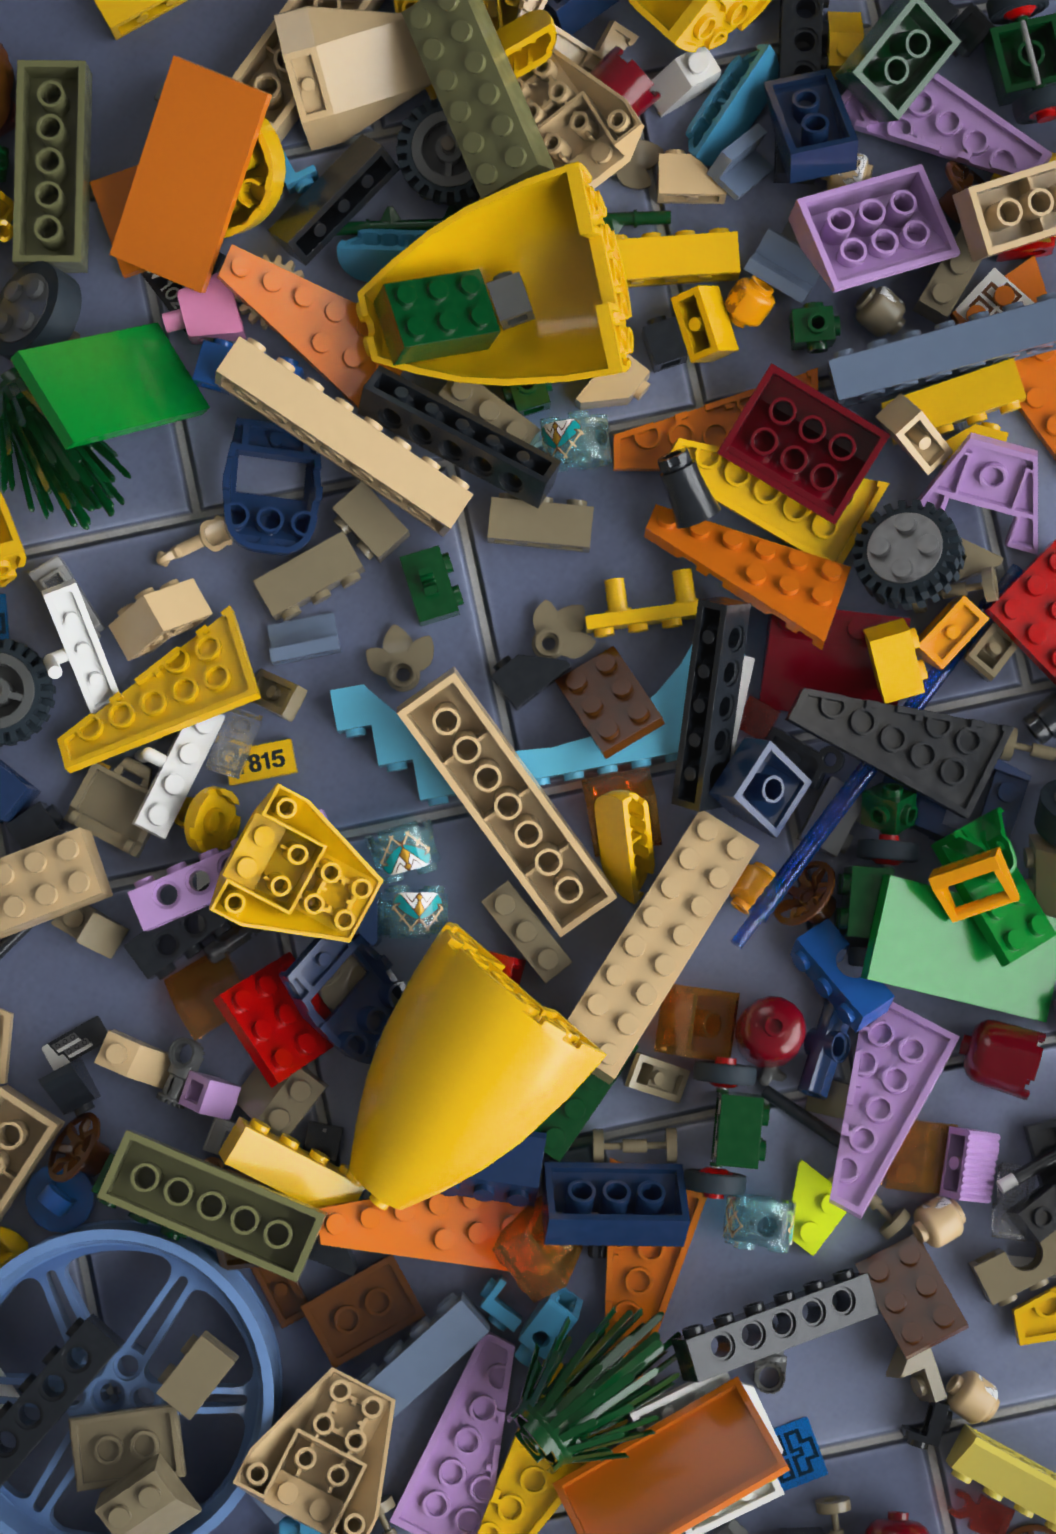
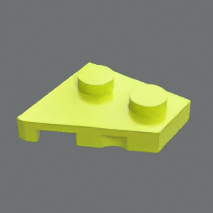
(814, 1213)

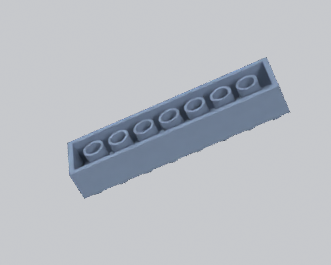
(944, 352)
(423, 1358)

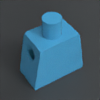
(546, 1324)

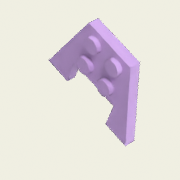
(995, 478)

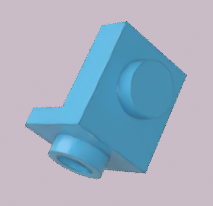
(299, 181)
(500, 1313)

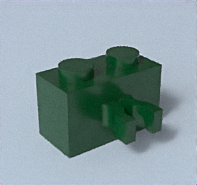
(430, 585)

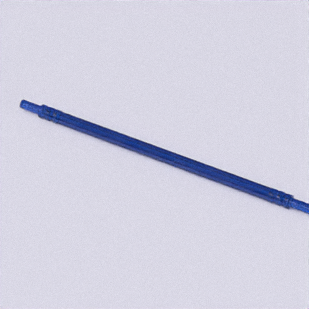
(846, 796)

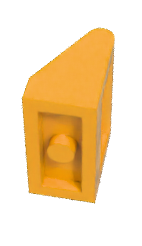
(950, 632)
(967, 869)

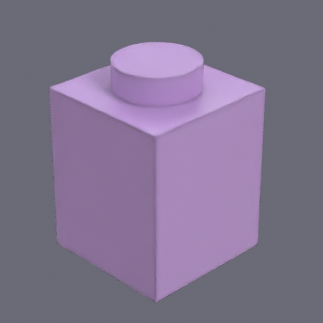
(209, 1095)

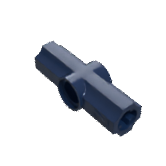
(824, 1050)

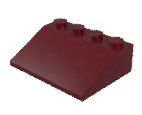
(803, 443)
(838, 668)

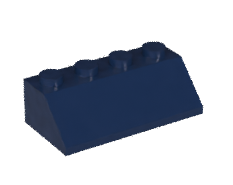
(510, 1178)
(614, 1204)

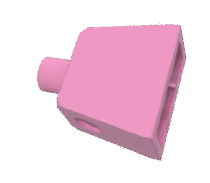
(206, 314)

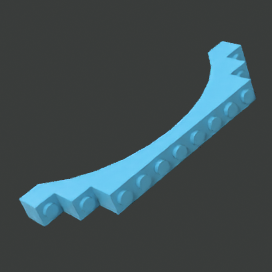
(395, 746)

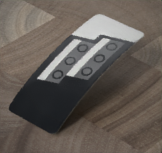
(75, 1043)

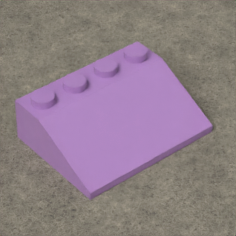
(873, 228)

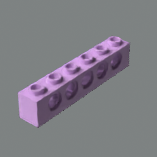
(147, 900)

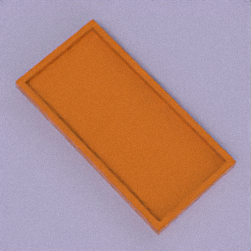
(190, 174)
(681, 1473)

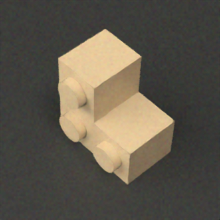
(159, 616)

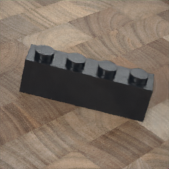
(334, 199)

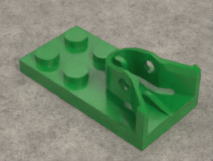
(1009, 928)

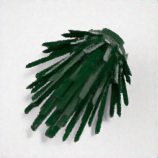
(77, 474)
(591, 1392)

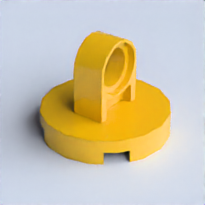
(209, 819)

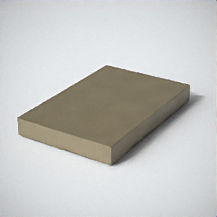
(121, 1440)

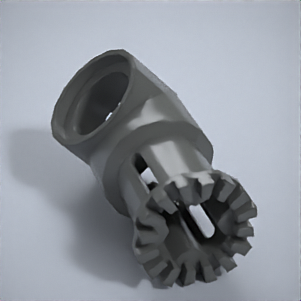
(179, 1071)
(776, 1361)

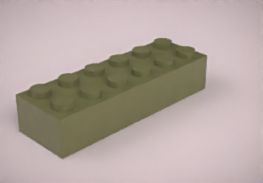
(478, 92)
(52, 164)
(212, 1205)

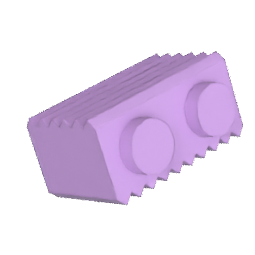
(969, 1165)

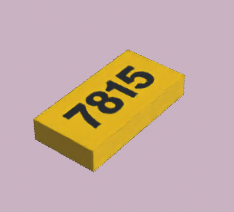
(268, 762)

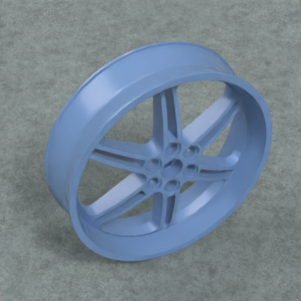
(202, 1269)

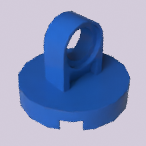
(59, 1204)

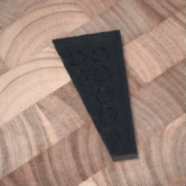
(921, 749)

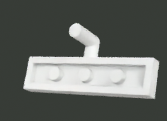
(79, 644)
(175, 775)

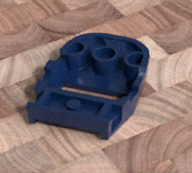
(263, 521)
(1005, 791)
(363, 1013)

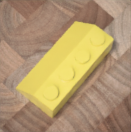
(1004, 1474)

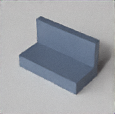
(740, 165)
(783, 266)
(303, 639)

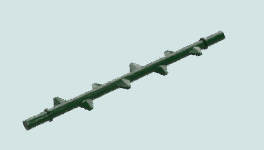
(391, 220)

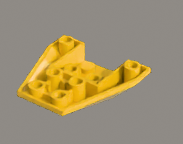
(295, 873)

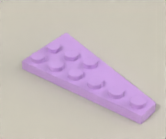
(953, 127)
(889, 1084)
(463, 1453)

